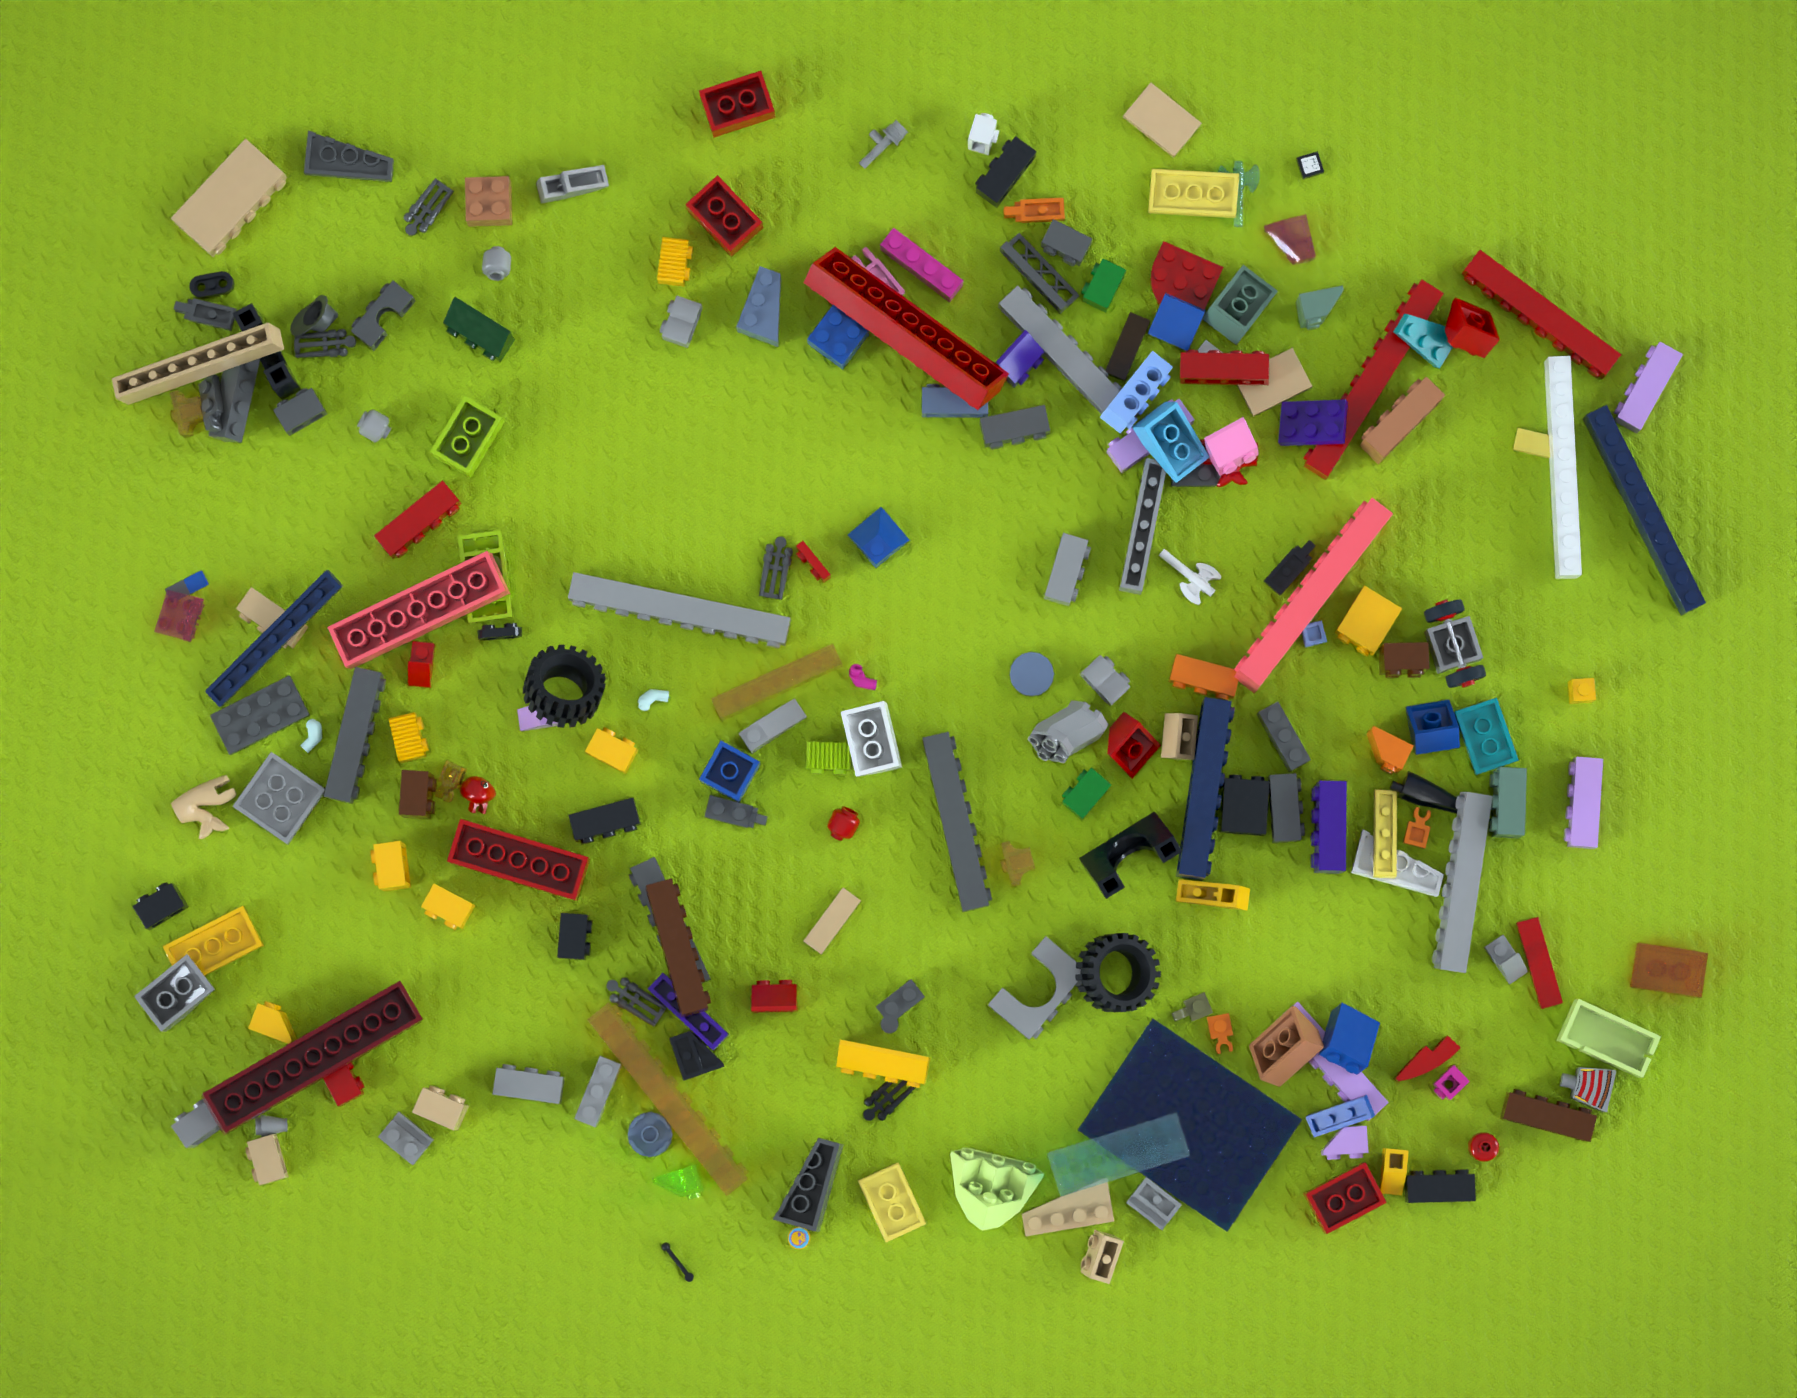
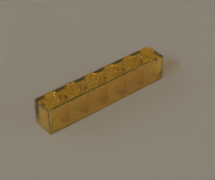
(777, 682)

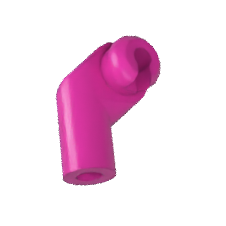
(859, 678)

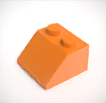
(1388, 750)

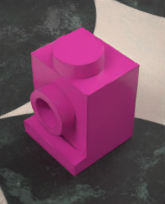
(1458, 1082)

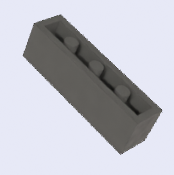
(236, 393)

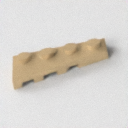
(1070, 1211)

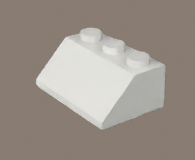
(871, 739)

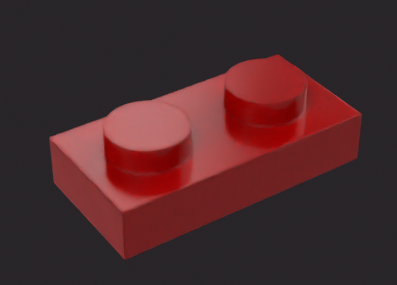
(806, 555)

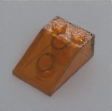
(1669, 970)

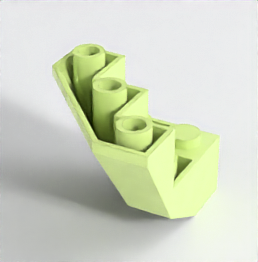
(991, 1186)

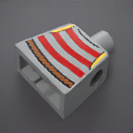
(1590, 1086)

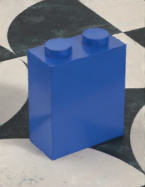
(1349, 1038)

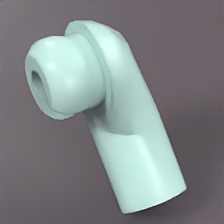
(651, 696)
(314, 735)

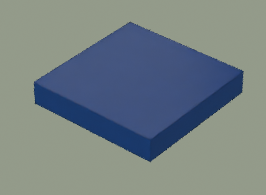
(1176, 321)

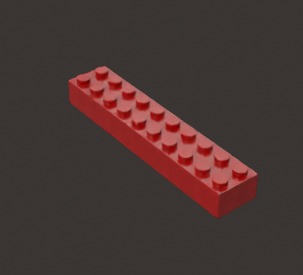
(906, 328)

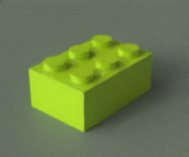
(467, 436)

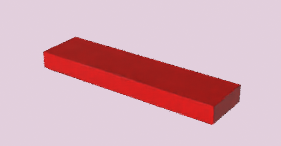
(1539, 963)

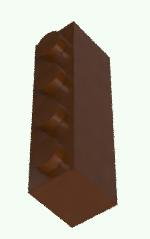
(1547, 1116)

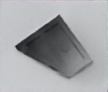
(693, 1056)

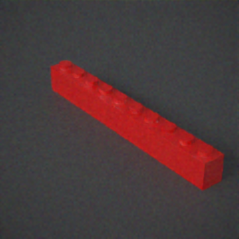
(1374, 377)

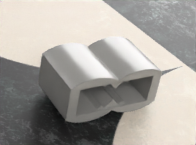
(681, 321)
(1105, 679)

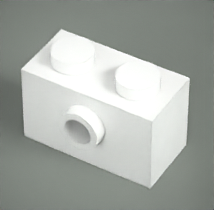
(982, 133)

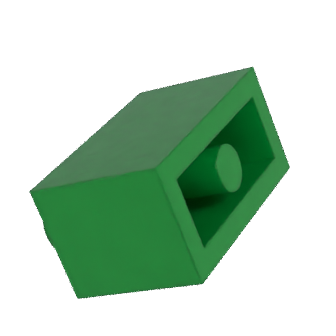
(1103, 285)
(1085, 793)

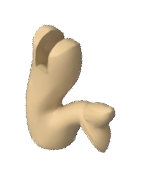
(202, 795)

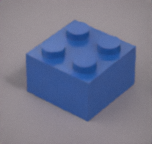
(837, 337)
(729, 771)

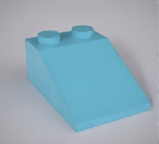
(1171, 440)

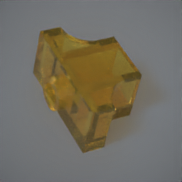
(186, 412)
(1016, 862)

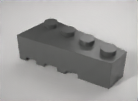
(811, 1189)

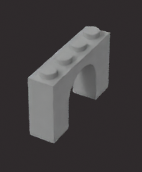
(1029, 1019)

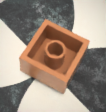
(488, 201)

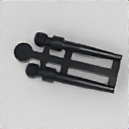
(869, 1114)

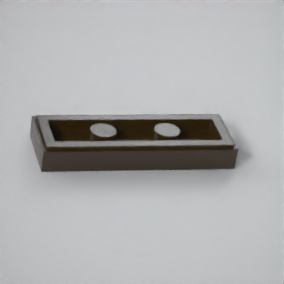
(1127, 346)

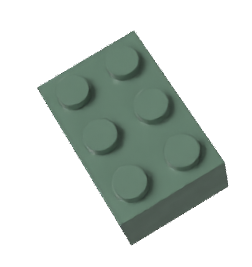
(1508, 802)

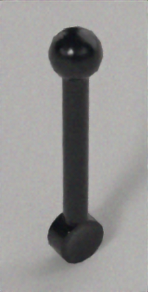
(688, 1276)

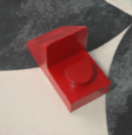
(421, 664)

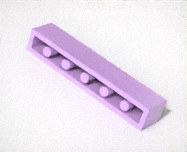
(1348, 1084)

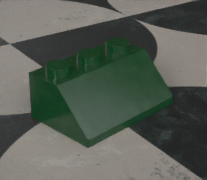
(478, 330)

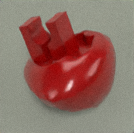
(478, 792)

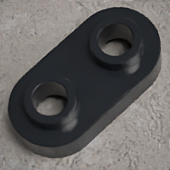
(212, 284)
(509, 631)

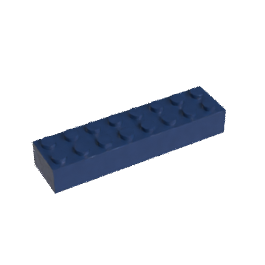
(1203, 789)

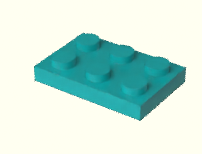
(1486, 736)

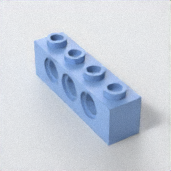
(1128, 401)

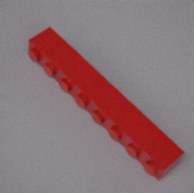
(1540, 314)

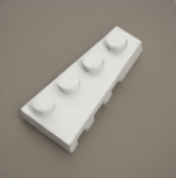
(1410, 873)

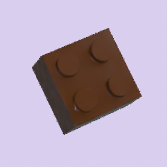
(1404, 659)
(417, 794)

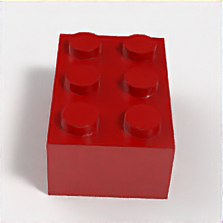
(737, 104)
(724, 216)
(1344, 1198)

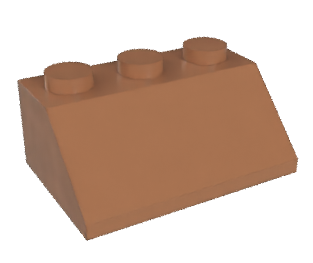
(1285, 1047)

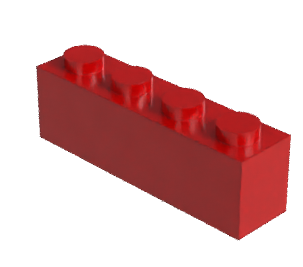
(1224, 368)
(417, 520)

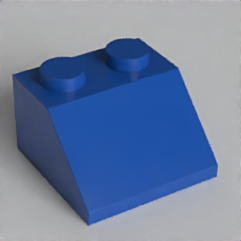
(1433, 727)

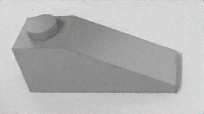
(772, 725)

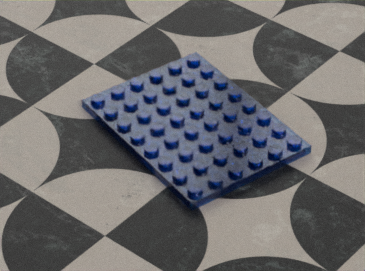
(1224, 1120)

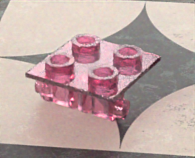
(179, 615)

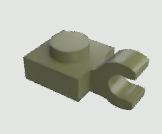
(1194, 1008)

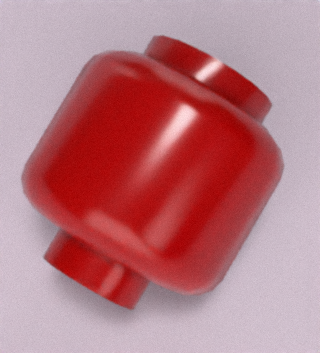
(843, 823)
(1476, 1143)

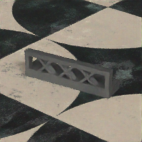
(1033, 276)

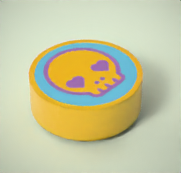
(798, 1238)

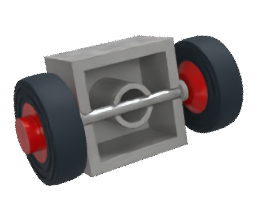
(1454, 644)

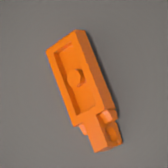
(1036, 210)

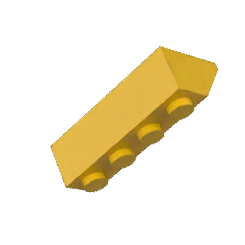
(882, 1062)

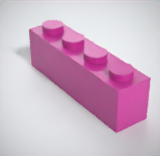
(921, 265)

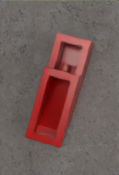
(1427, 1059)

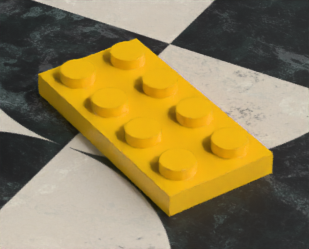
(217, 942)

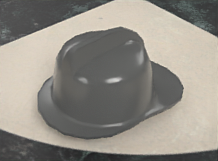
(314, 317)

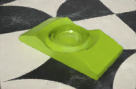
(475, 544)

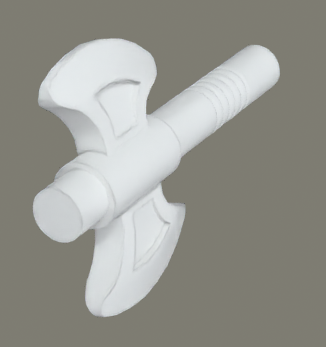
(1198, 581)

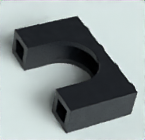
(275, 365)
(1145, 834)

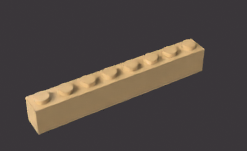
(198, 363)

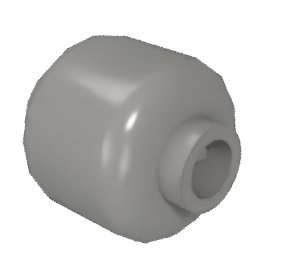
(496, 263)
(374, 425)

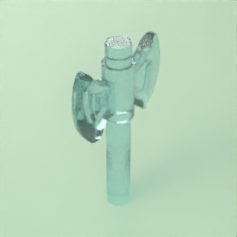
(1248, 179)

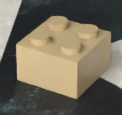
(440, 1108)

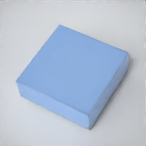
(1314, 634)

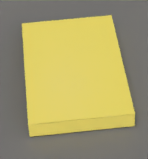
(892, 1202)

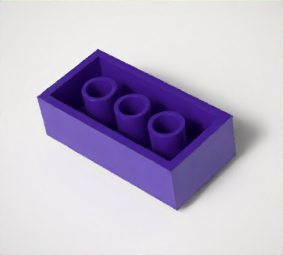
(1330, 827)

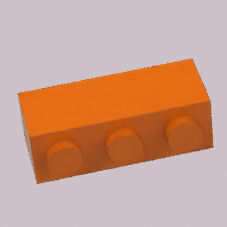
(1203, 677)

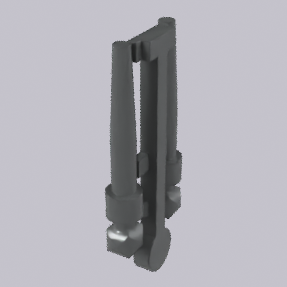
(411, 229)
(349, 341)
(780, 543)
(612, 985)

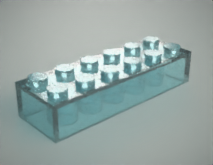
(1118, 1154)

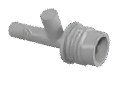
(894, 133)

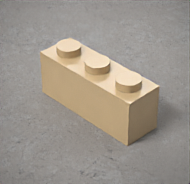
(264, 612)

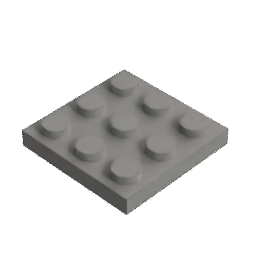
(279, 798)

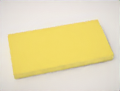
(1193, 193)

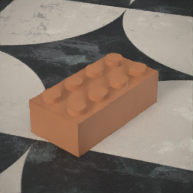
(1405, 416)

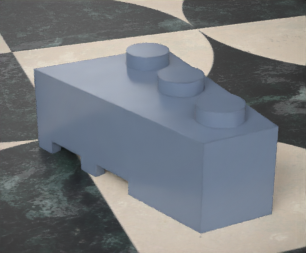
(762, 308)

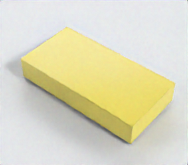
(1532, 443)

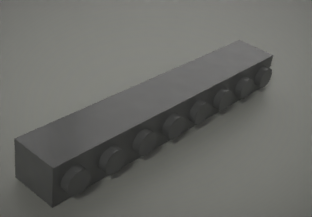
(955, 821)

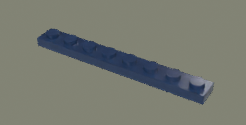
(273, 639)

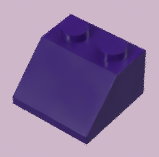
(1021, 358)

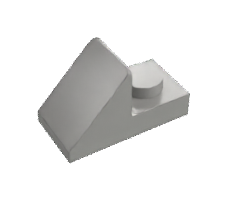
(1506, 959)

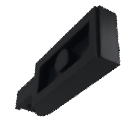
(1289, 568)

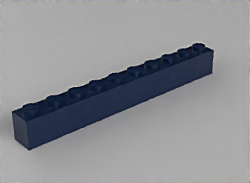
(1644, 510)

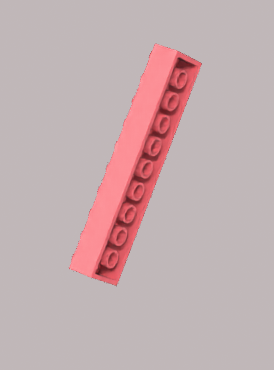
(1316, 589)

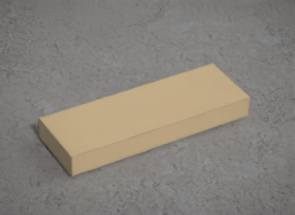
(832, 921)

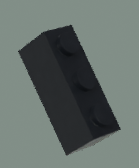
(1005, 171)
(605, 821)
(1440, 1187)

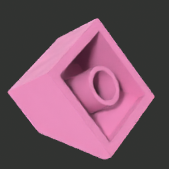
(1231, 447)

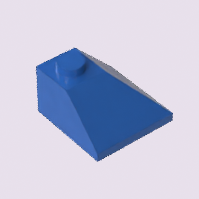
(878, 537)

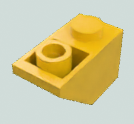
(1393, 1171)

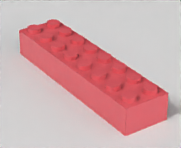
(418, 610)

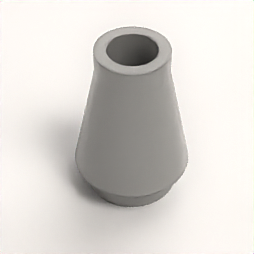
(270, 1125)

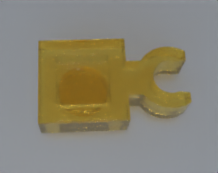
(451, 778)

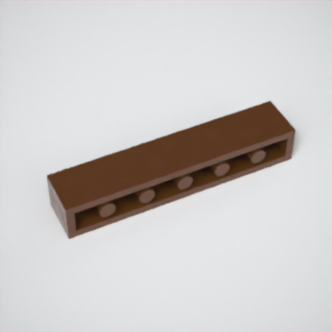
(677, 948)

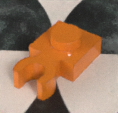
(1417, 831)
(1220, 1028)

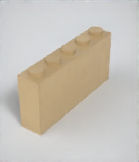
(229, 198)

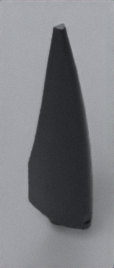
(1424, 793)

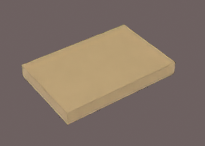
(1162, 120)
(1285, 381)

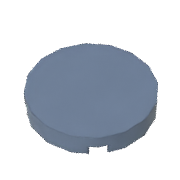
(1031, 674)
(650, 1134)

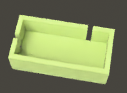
(1608, 1038)

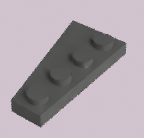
(341, 160)

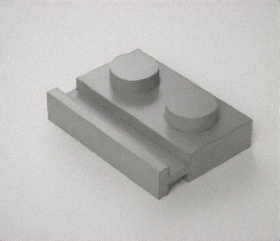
(406, 1138)
(1153, 1203)

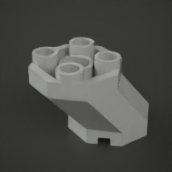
(1067, 732)

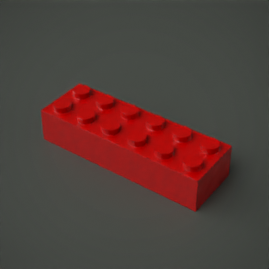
(518, 860)

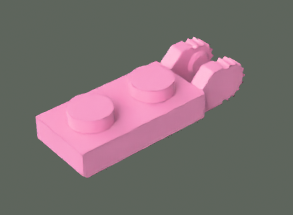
(879, 270)

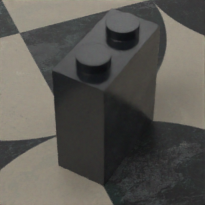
(1244, 805)

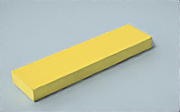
(1385, 834)

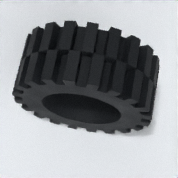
(570, 665)
(1142, 972)

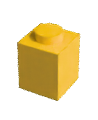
(1581, 690)

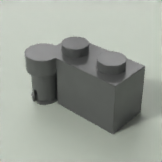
(898, 1004)

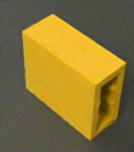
(1367, 621)

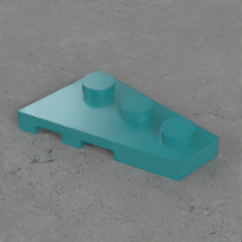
(1425, 338)

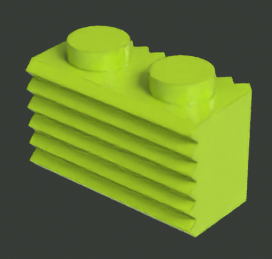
(828, 757)

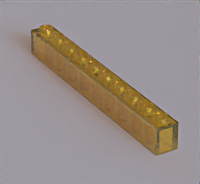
(668, 1099)

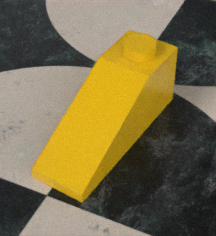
(1213, 894)

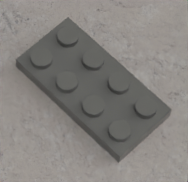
(259, 715)

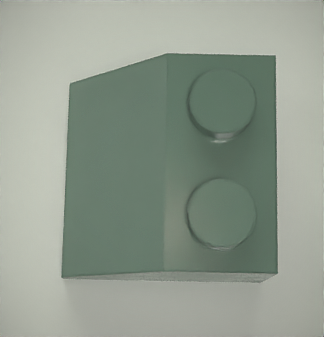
(1316, 305)

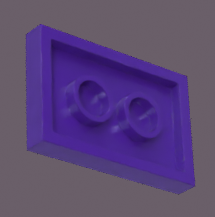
(1313, 422)

